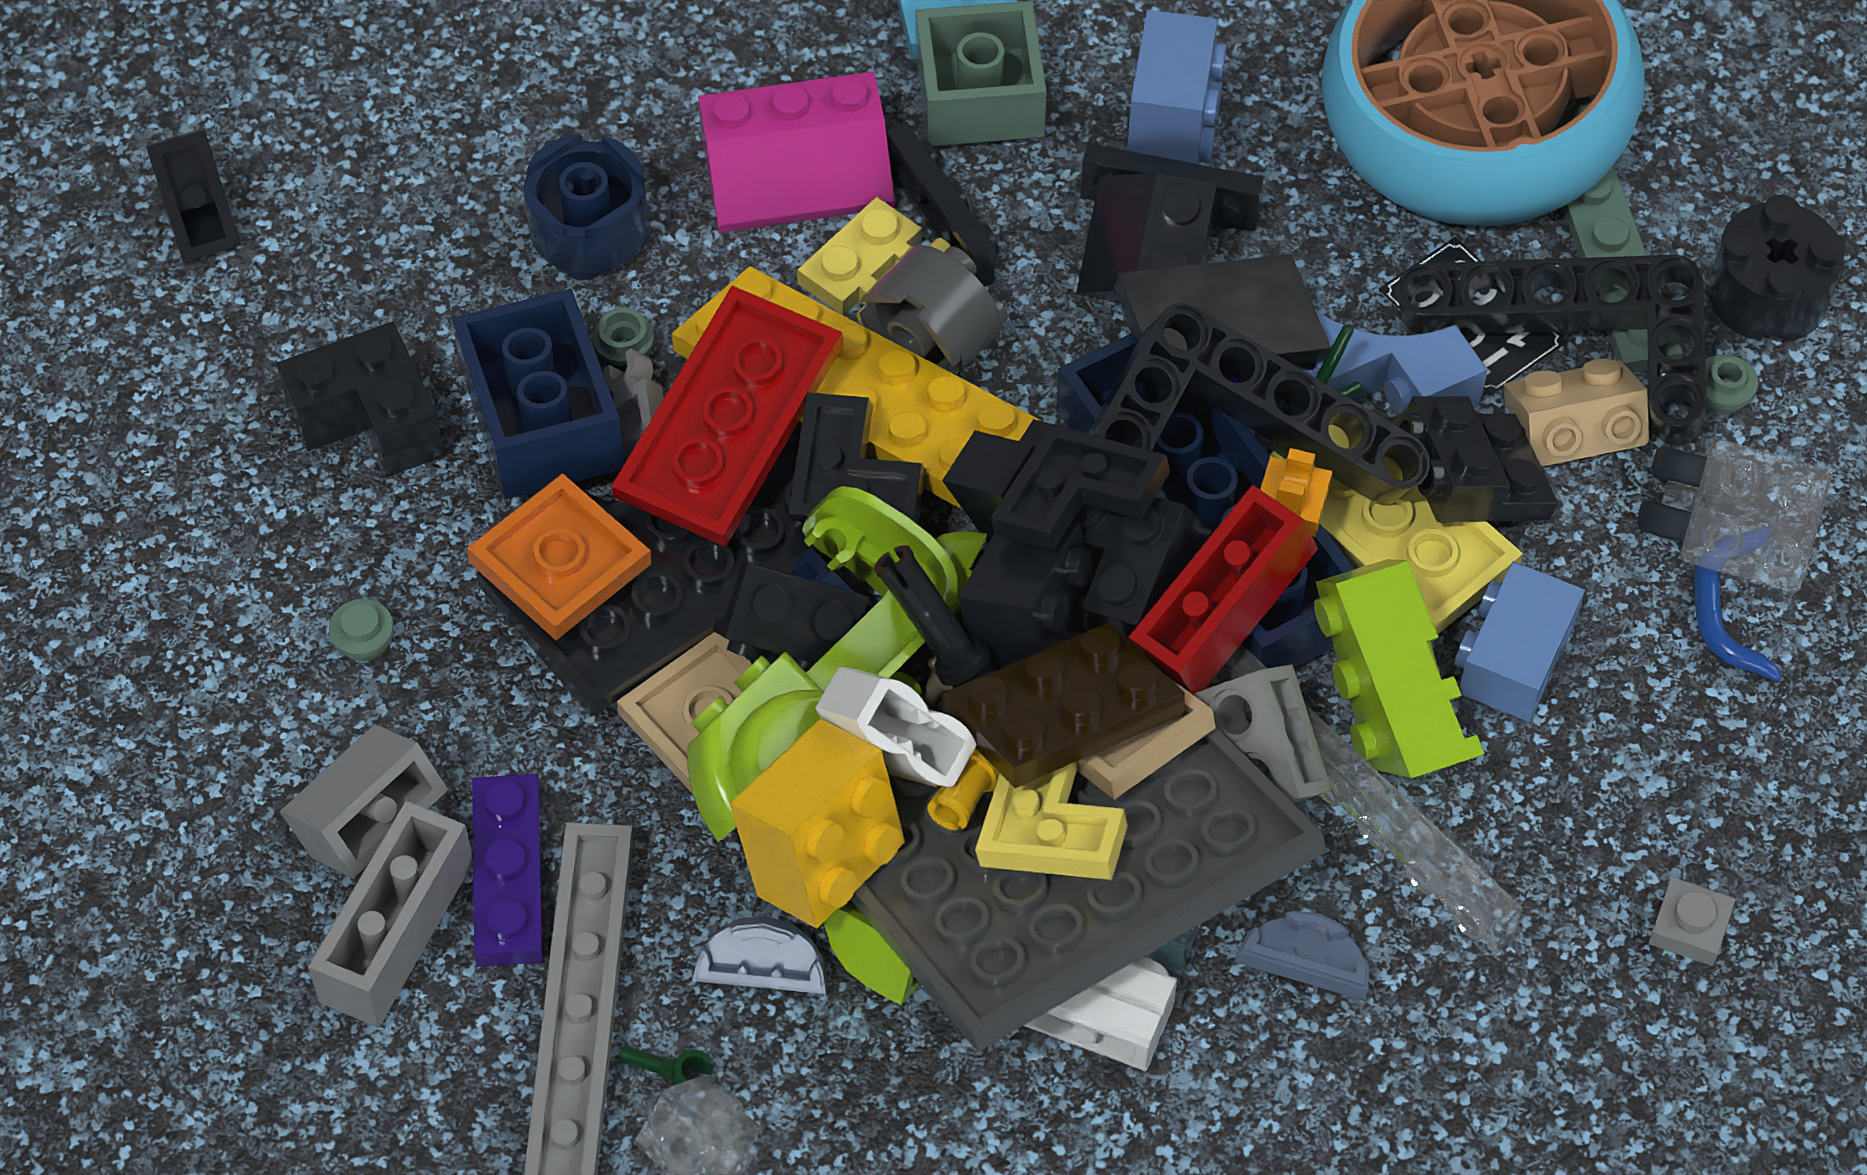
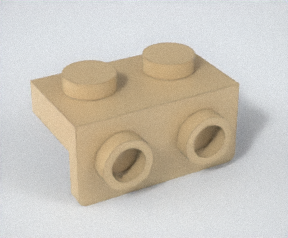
(1580, 411)

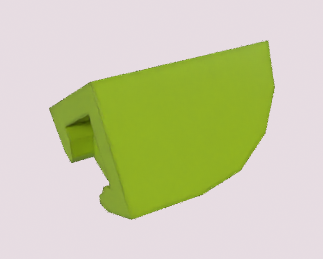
(868, 955)

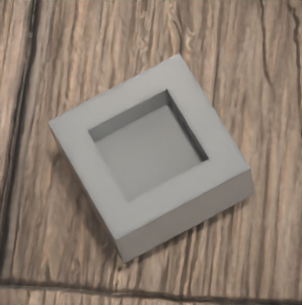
(1692, 921)

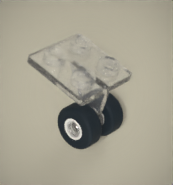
(1739, 511)

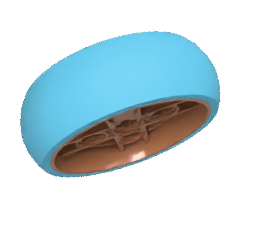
(1474, 99)

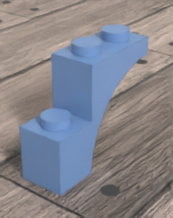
(1406, 365)

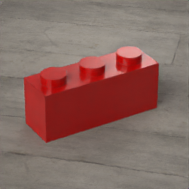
(1225, 590)

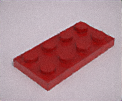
(727, 415)

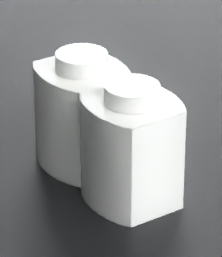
(899, 723)

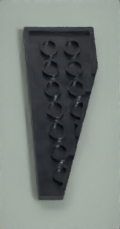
(670, 601)

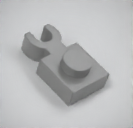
(634, 397)

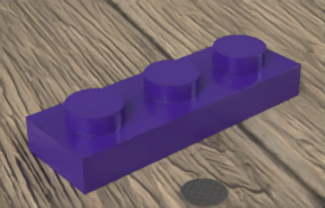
(507, 870)

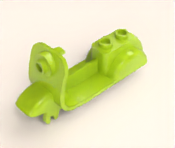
(780, 697)

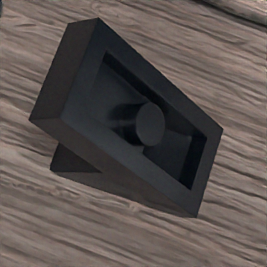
(193, 195)

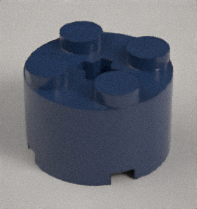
(586, 205)

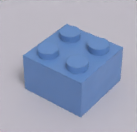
(1175, 87)

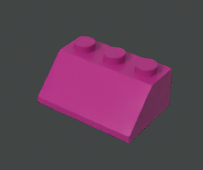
(795, 151)

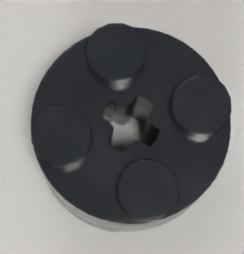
(1776, 270)

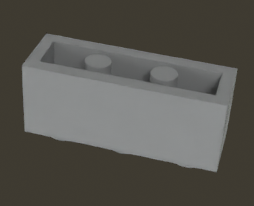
(391, 914)

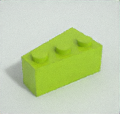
(1391, 671)

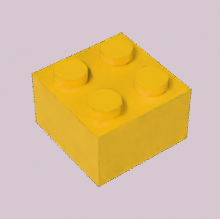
(818, 822)

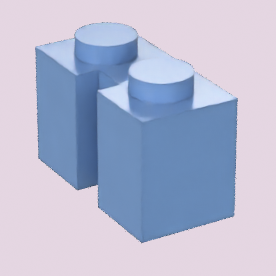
(1519, 641)

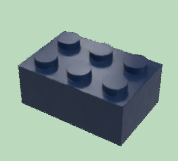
(538, 393)

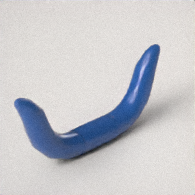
(1715, 636)

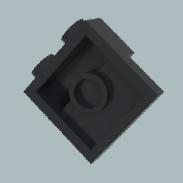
(1477, 463)

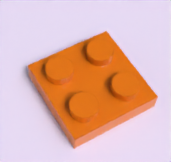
(559, 556)

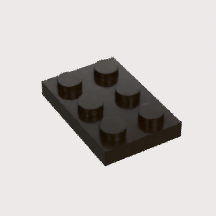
(1063, 704)

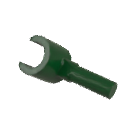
(668, 1067)

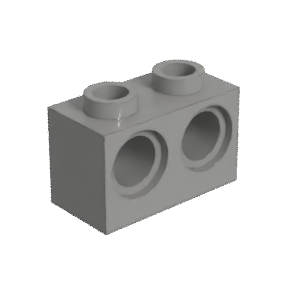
(1278, 730)

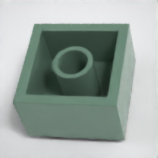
(980, 73)

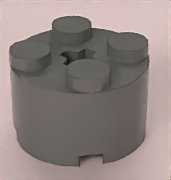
(934, 307)

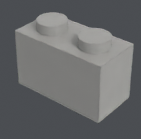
(358, 798)

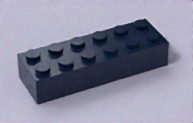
(1211, 469)

